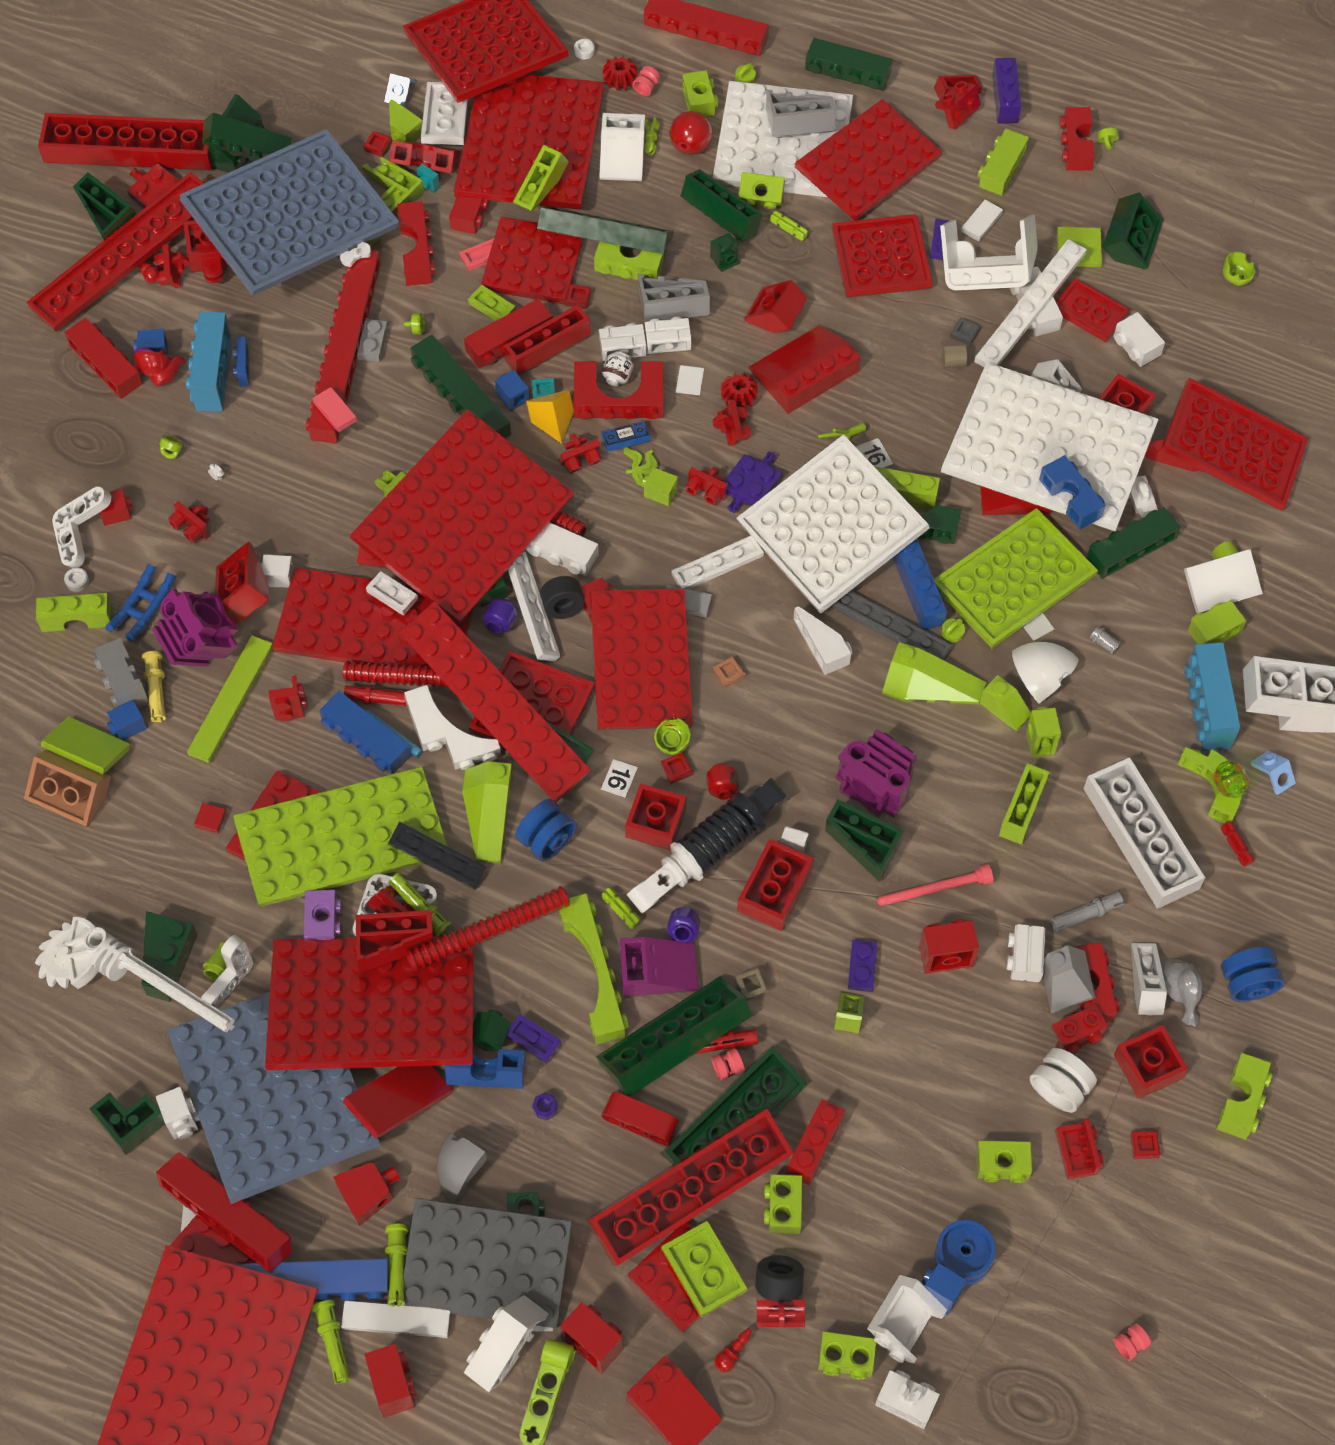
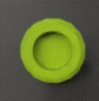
(745, 73)
(1108, 136)
(417, 323)
(170, 443)
(953, 630)

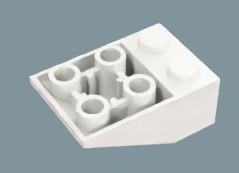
(622, 147)

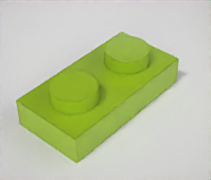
(490, 303)

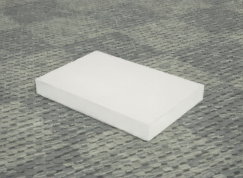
(1223, 580)

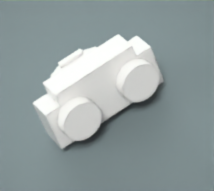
(1142, 497)

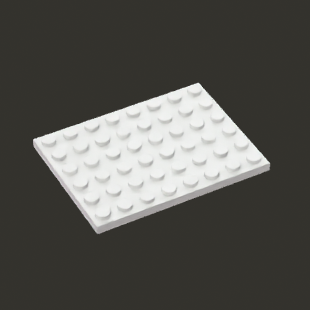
(1026, 423)

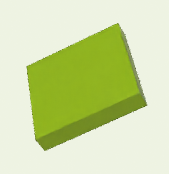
(1087, 238)

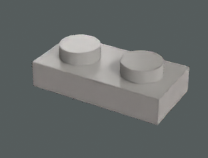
(372, 340)

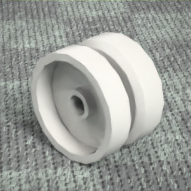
(1063, 1080)

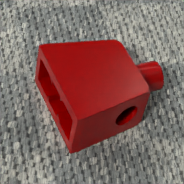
(366, 1189)

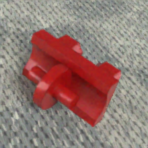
(173, 265)
(729, 422)
(571, 457)
(708, 482)
(194, 518)
(385, 902)
(780, 1313)

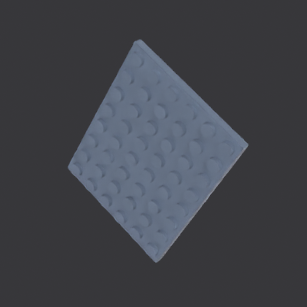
(289, 211)
(261, 1121)

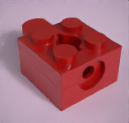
(203, 254)

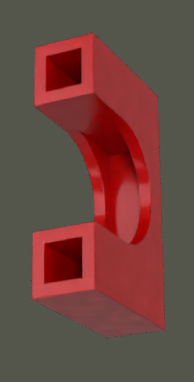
(592, 403)

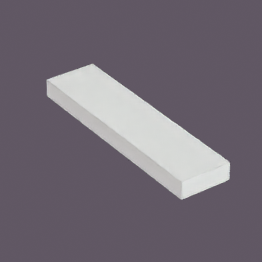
(717, 563)
(395, 1320)

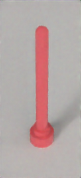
(980, 875)

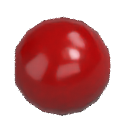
(691, 132)

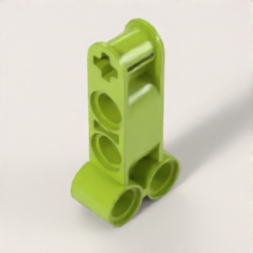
(556, 1361)

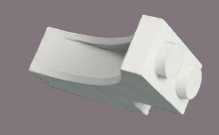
(436, 731)

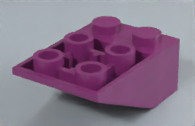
(657, 966)

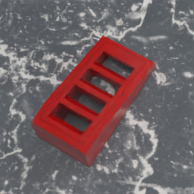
(945, 83)

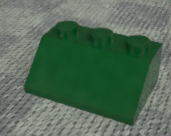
(241, 111)
(1133, 231)

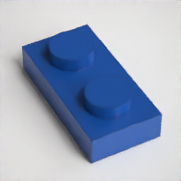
(241, 354)

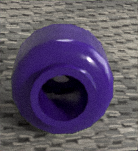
(500, 616)
(683, 925)

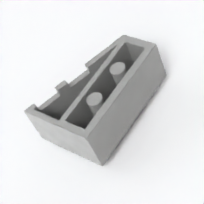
(799, 114)
(671, 299)
(120, 674)

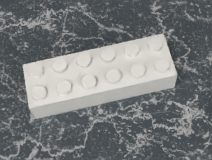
(1143, 833)

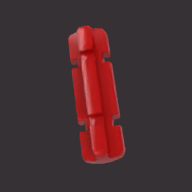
(1237, 844)

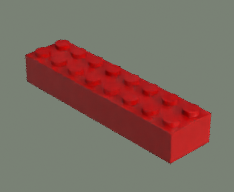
(123, 141)
(689, 1187)

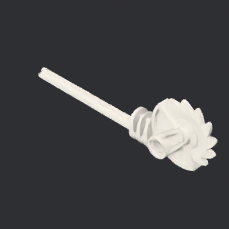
(85, 950)

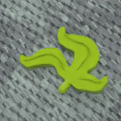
(639, 471)

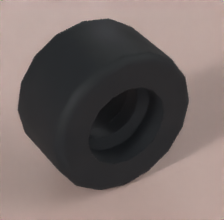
(562, 597)
(779, 1278)

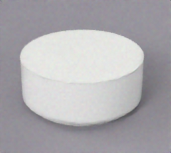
(584, 49)
(76, 579)

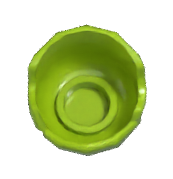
(1238, 269)
(672, 739)

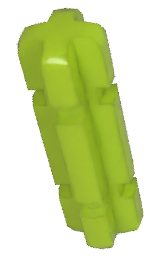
(789, 225)
(621, 908)

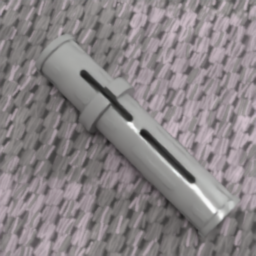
(1095, 908)

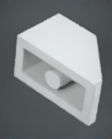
(1055, 373)

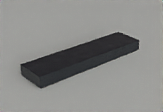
(436, 855)

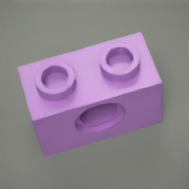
(318, 904)

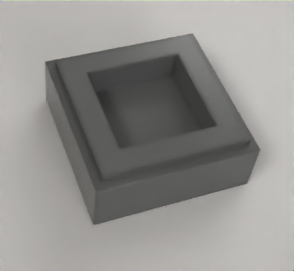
(965, 331)

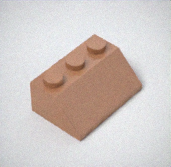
(66, 787)

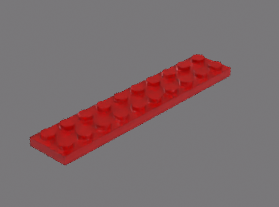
(114, 257)
(495, 702)

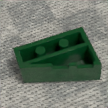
(103, 205)
(864, 837)
(166, 948)

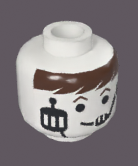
(617, 369)

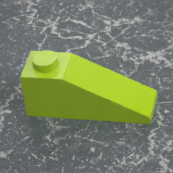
(541, 178)

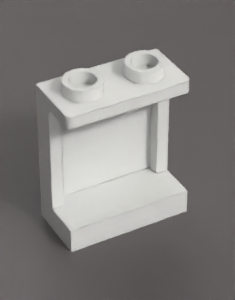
(904, 1317)

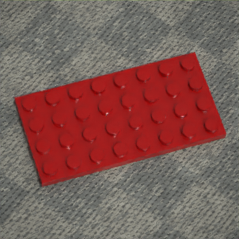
(341, 622)

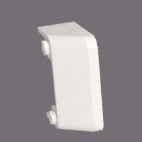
(970, 272)

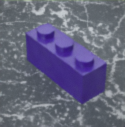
(1006, 90)

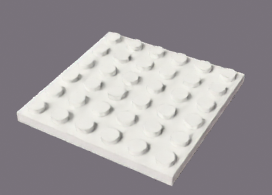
(748, 141)
(832, 523)

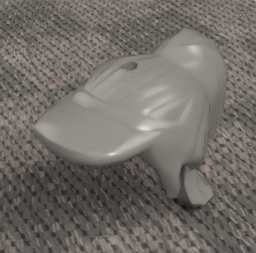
(1184, 986)

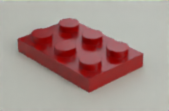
(205, 1241)

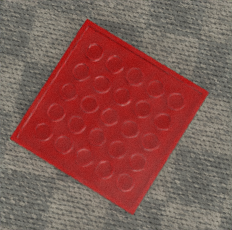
(484, 44)

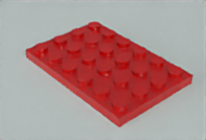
(868, 159)
(1234, 444)
(640, 658)

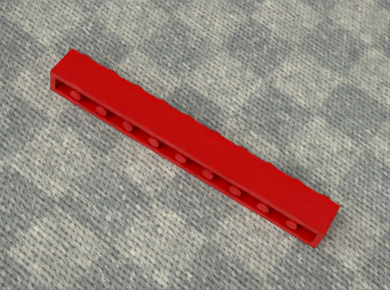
(344, 341)

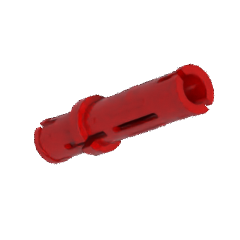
(372, 695)
(749, 1038)

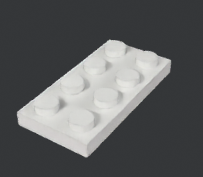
(443, 117)

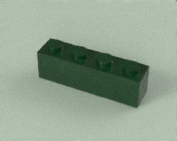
(848, 64)
(241, 138)
(721, 205)
(1133, 542)

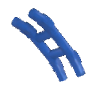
(140, 591)

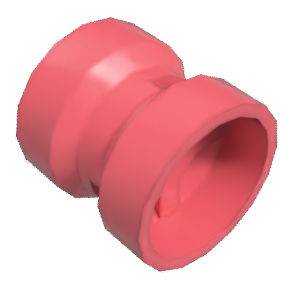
(646, 80)
(727, 1064)
(1132, 1342)

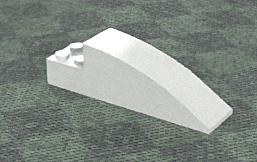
(1293, 691)

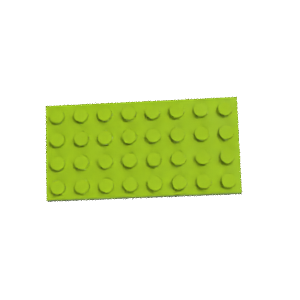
(334, 835)

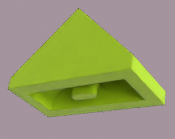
(849, 1012)

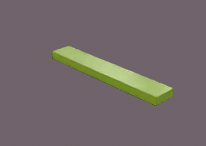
(230, 699)

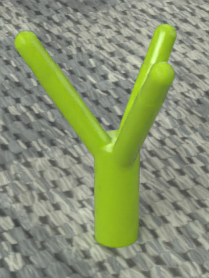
(847, 432)

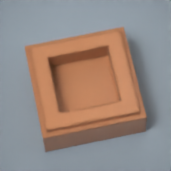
(728, 672)

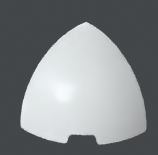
(1043, 667)

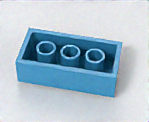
(209, 361)
(1212, 696)

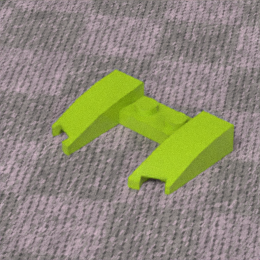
(400, 185)

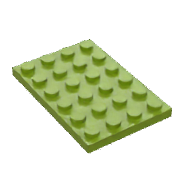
(1014, 578)

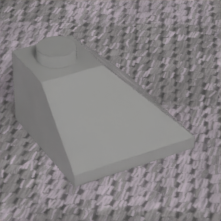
(1067, 978)

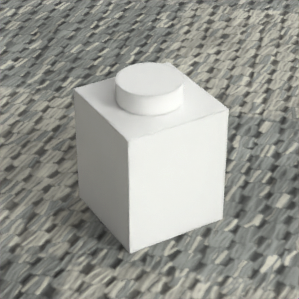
(277, 570)

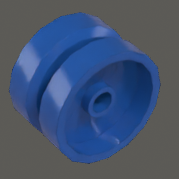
(546, 829)
(1252, 974)
(965, 1237)

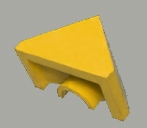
(552, 413)

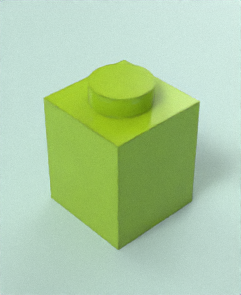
(660, 486)

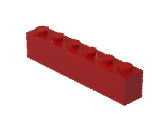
(707, 25)
(236, 1221)

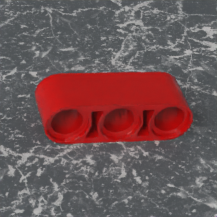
(640, 1118)

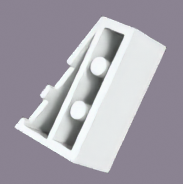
(503, 1342)

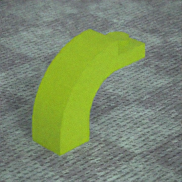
(1223, 807)

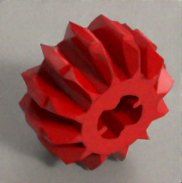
(619, 73)
(739, 388)

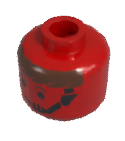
(722, 781)

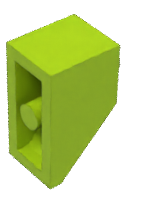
(403, 123)
(1005, 703)

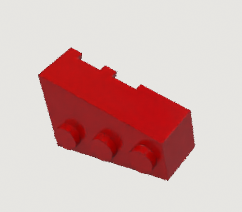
(389, 935)

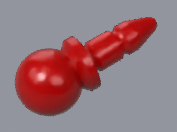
(149, 272)
(726, 1360)

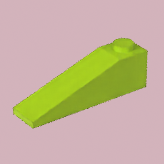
(923, 676)
(486, 802)

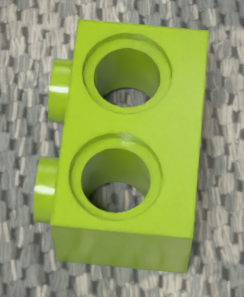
(788, 1204)
(847, 1347)

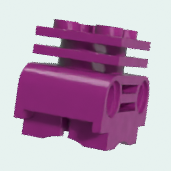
(194, 628)
(876, 773)

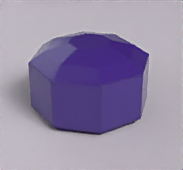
(545, 1106)

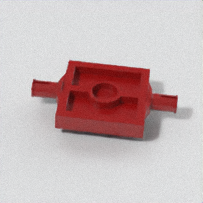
(150, 185)

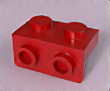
(959, 103)
(288, 702)
(1080, 1029)
(1079, 1149)

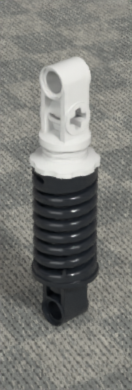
(709, 843)

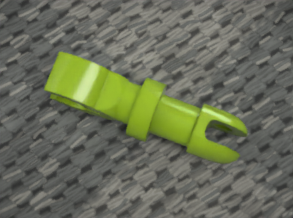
(651, 136)

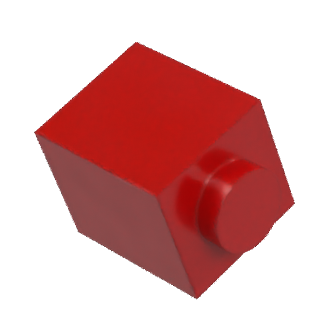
(118, 508)

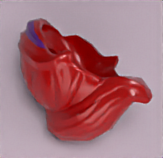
(157, 365)

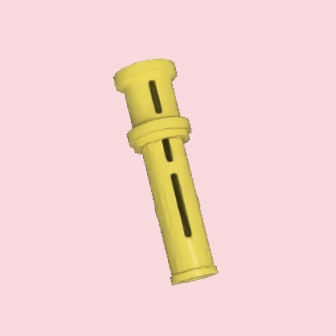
(153, 676)

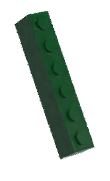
(456, 384)

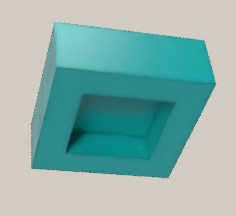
(429, 178)
(542, 387)

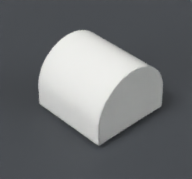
(794, 839)

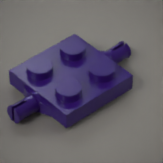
(751, 480)

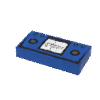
(625, 436)

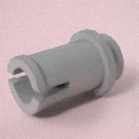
(1105, 640)

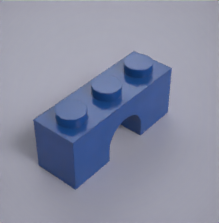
(1063, 476)
(501, 1072)

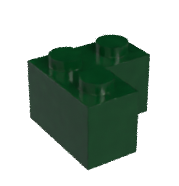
(128, 1126)

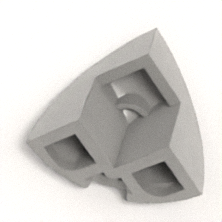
(457, 1165)

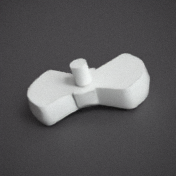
(349, 257)

